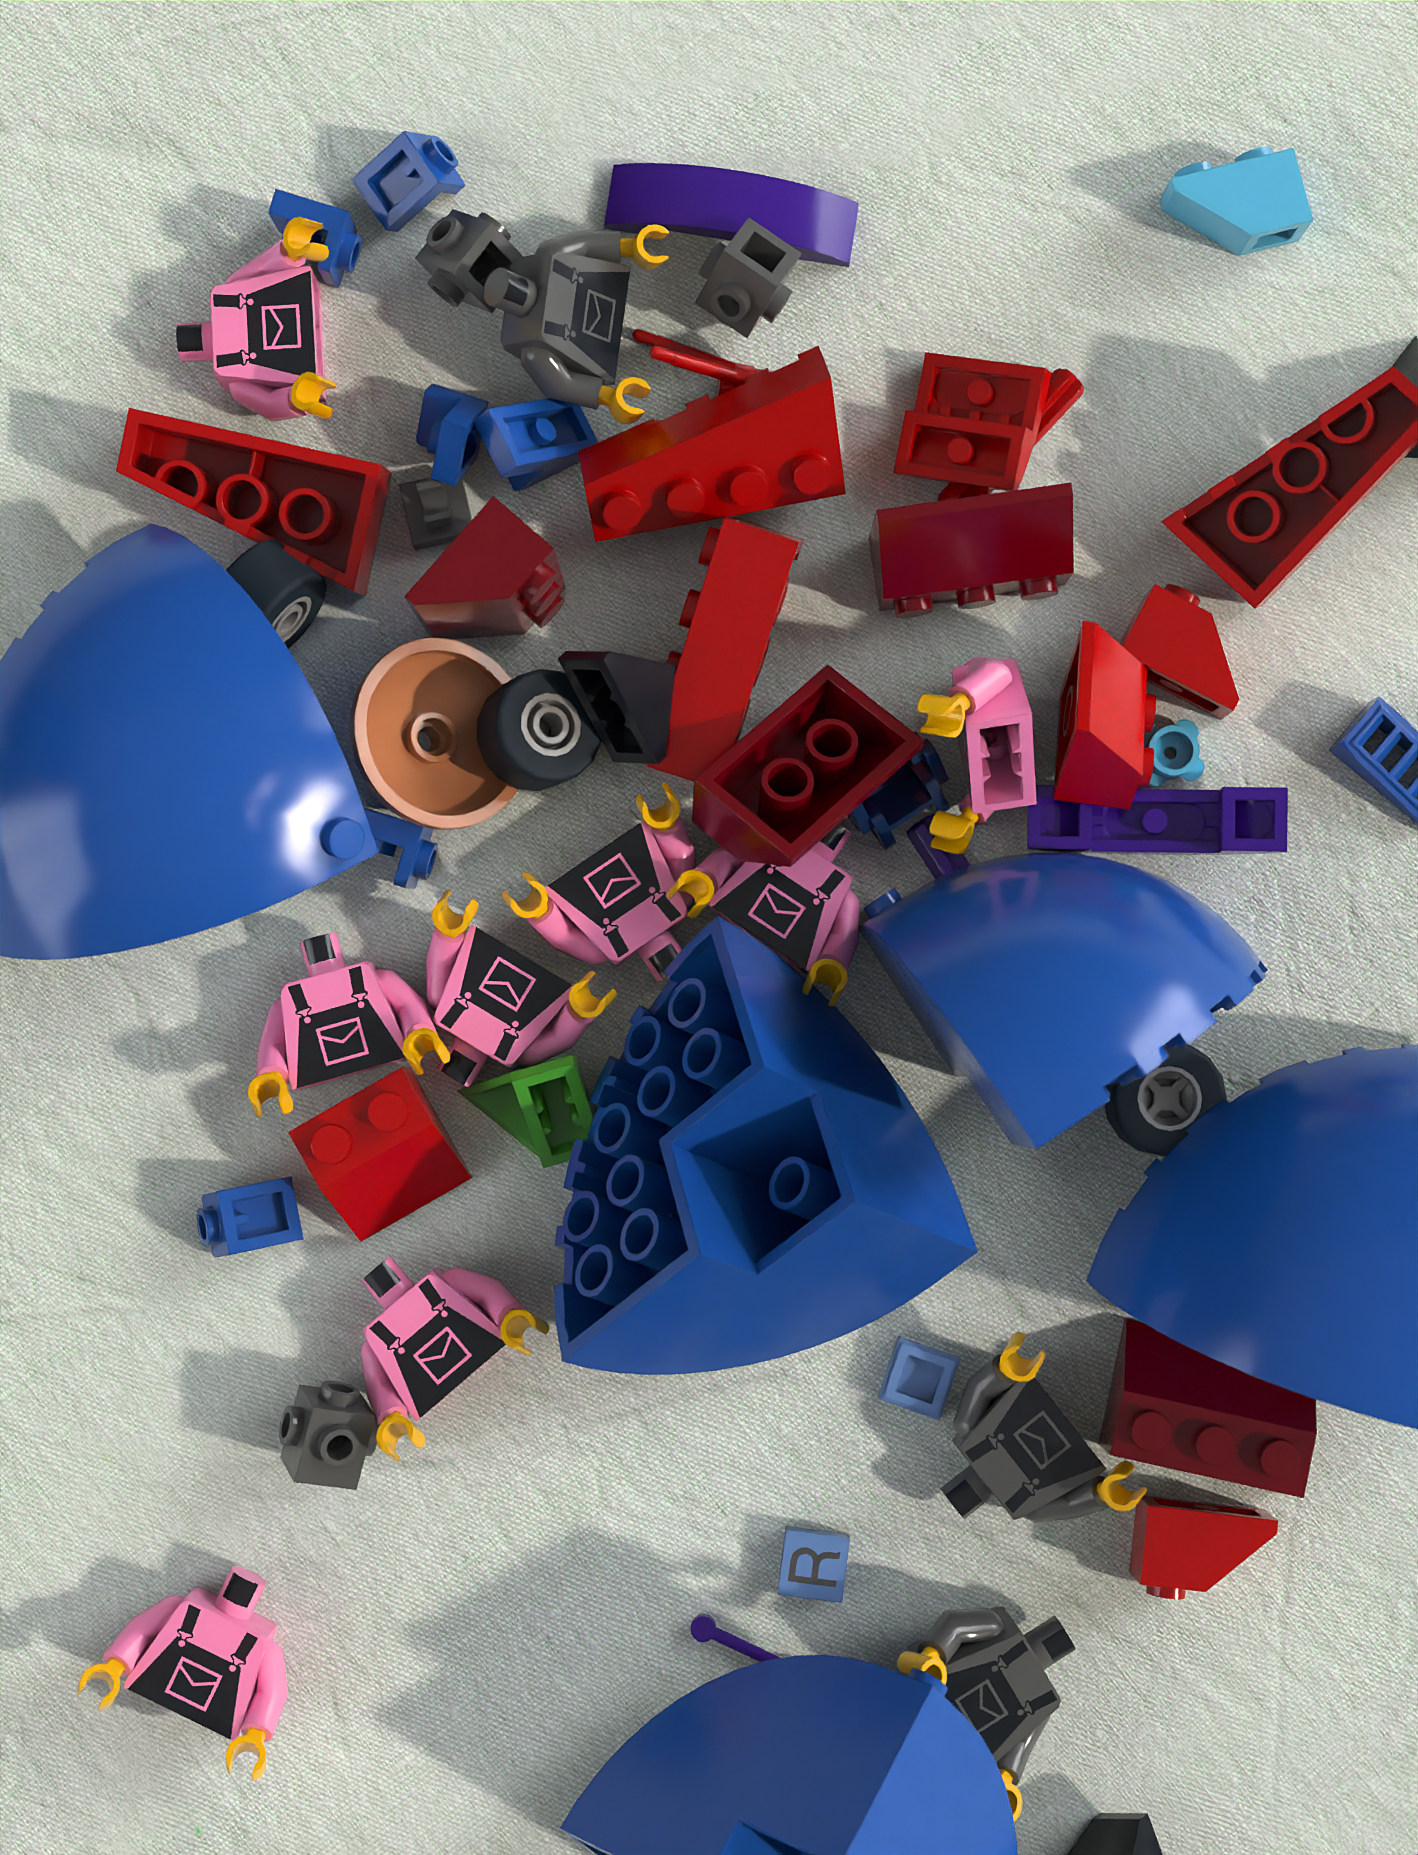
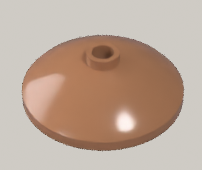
(438, 691)

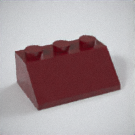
(973, 549)
(490, 580)
(800, 771)
(1205, 1416)

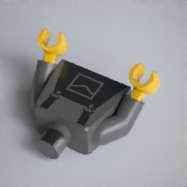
(569, 315)
(1027, 1449)
(995, 1680)

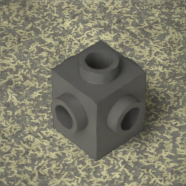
(463, 254)
(747, 278)
(327, 1435)

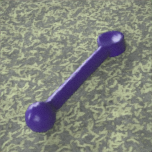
(704, 1629)

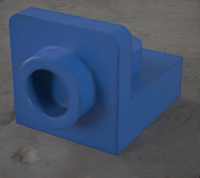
(408, 178)
(337, 232)
(449, 431)
(417, 853)
(249, 1217)

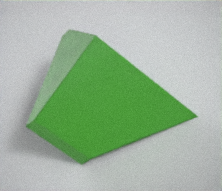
(539, 1106)

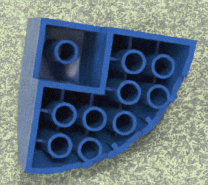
(160, 760)
(1057, 978)
(745, 1178)
(1288, 1234)
(801, 1765)

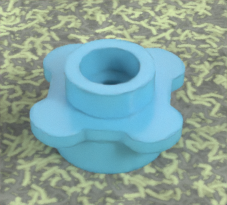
(1186, 761)

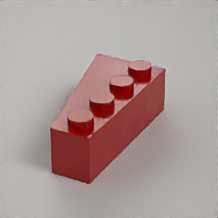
(721, 455)
(265, 489)
(1296, 494)
(725, 641)

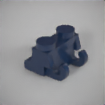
(903, 796)

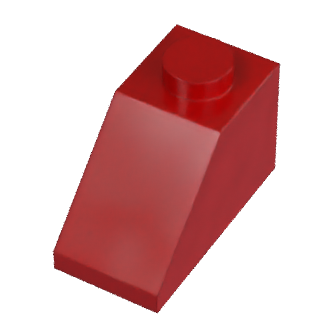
(1182, 649)
(1193, 1543)

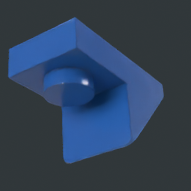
(534, 439)

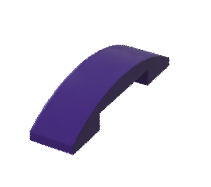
(721, 200)
(1164, 823)

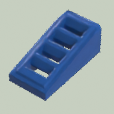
(1398, 731)

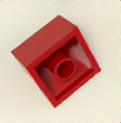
(1103, 724)
(380, 1153)

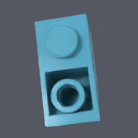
(1242, 204)

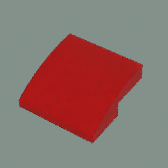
(973, 422)

